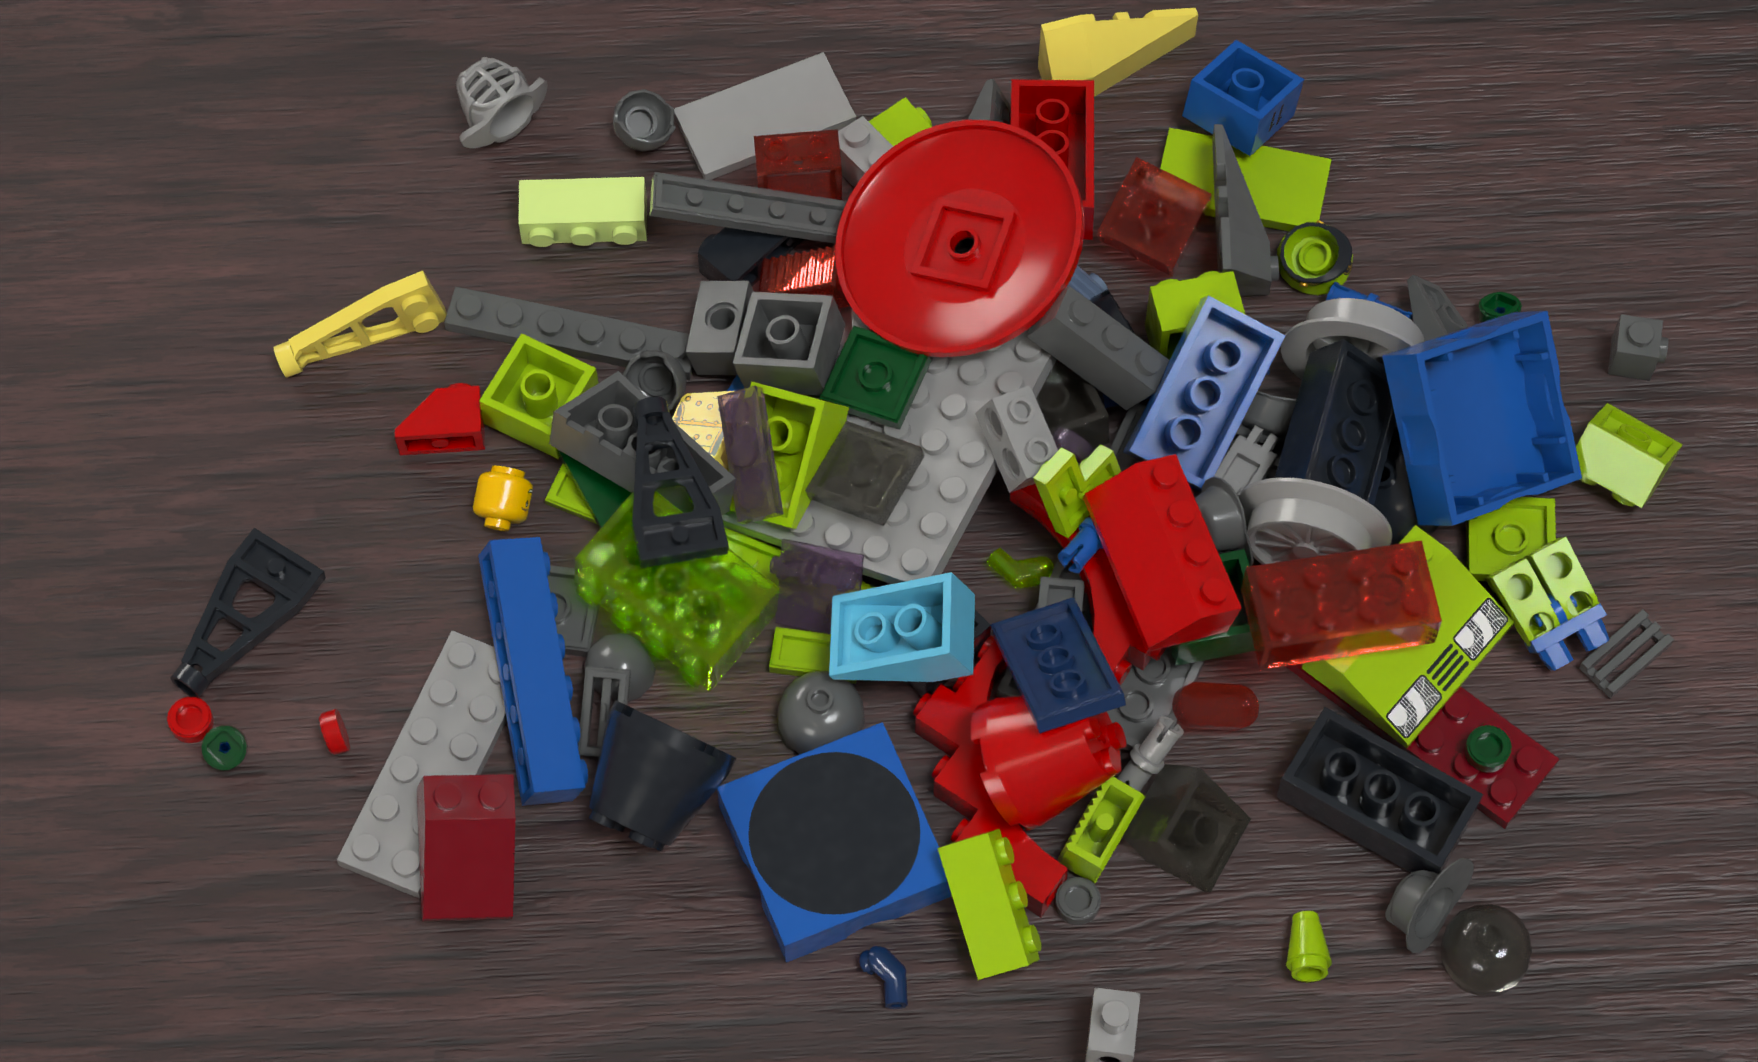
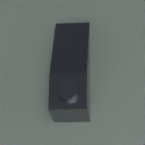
(740, 253)

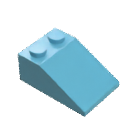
(904, 631)

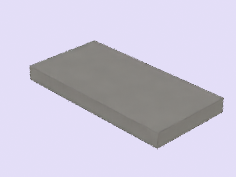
(784, 101)

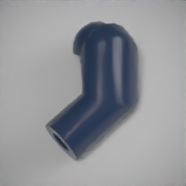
(891, 971)

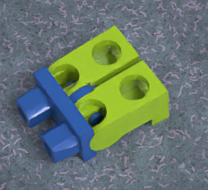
(1553, 605)

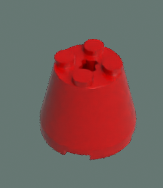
(1045, 773)

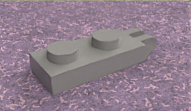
(1247, 460)

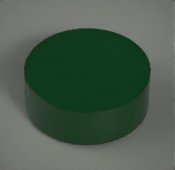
(1487, 748)

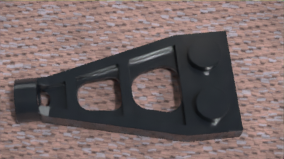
(680, 535)
(269, 566)

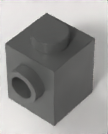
(1637, 347)

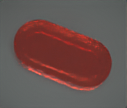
(1215, 706)

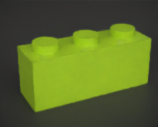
(990, 903)

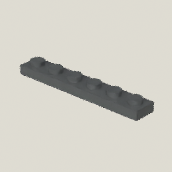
(563, 329)

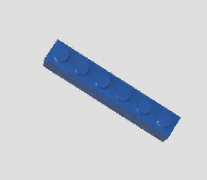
(532, 671)

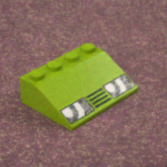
(1410, 685)

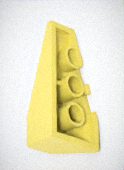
(1110, 48)

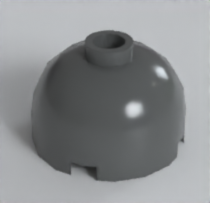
(818, 711)

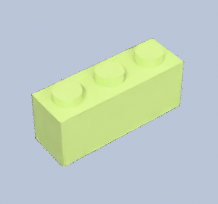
(583, 211)

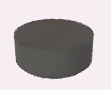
(1078, 901)

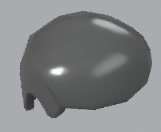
(643, 120)
(657, 376)
(622, 652)

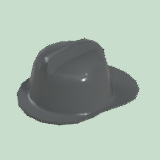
(1270, 414)
(1224, 517)
(1426, 900)

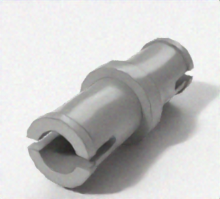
(1149, 756)

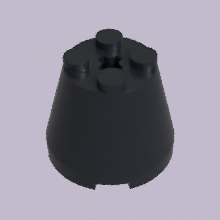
(652, 777)

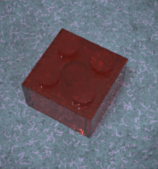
(1154, 216)

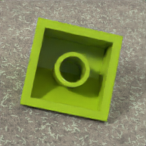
(1624, 455)

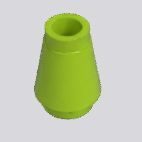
(1307, 951)

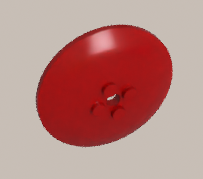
(951, 186)

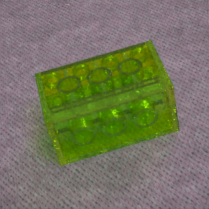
(686, 611)

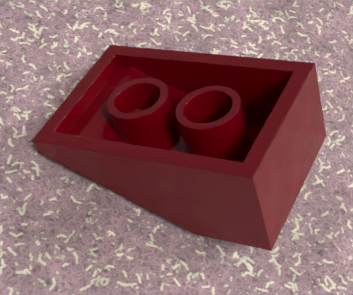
(466, 846)

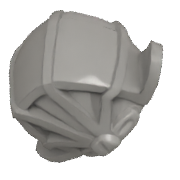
(496, 101)

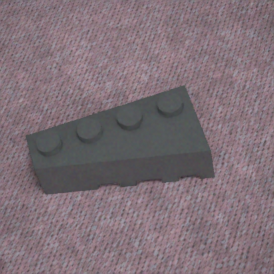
(602, 435)

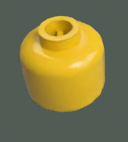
(502, 497)

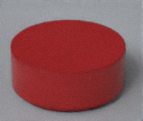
(190, 719)
(334, 731)

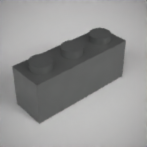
(1099, 349)

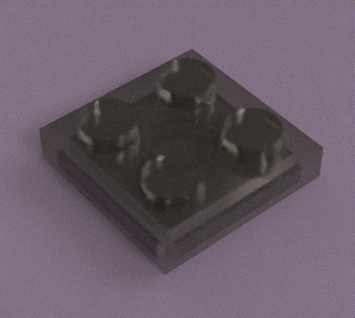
(865, 473)

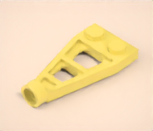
(411, 298)

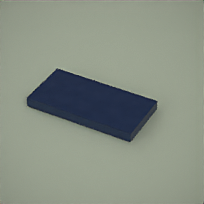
(1057, 665)

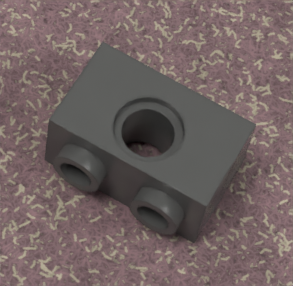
(717, 326)

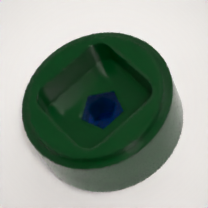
(1498, 305)
(224, 747)

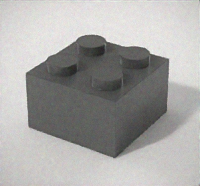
(789, 341)

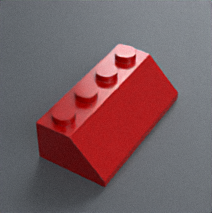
(1162, 554)

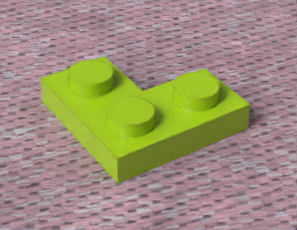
(1065, 482)

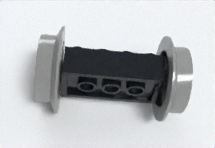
(1335, 435)

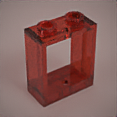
(818, 151)

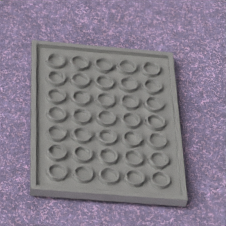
(948, 480)

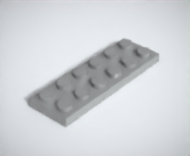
(445, 734)

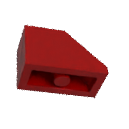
(444, 423)

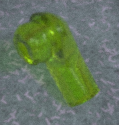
(1022, 572)

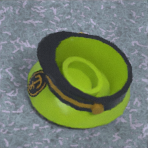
(1314, 257)

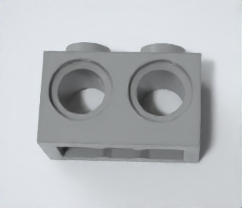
(1017, 436)

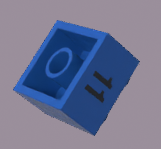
(1243, 94)

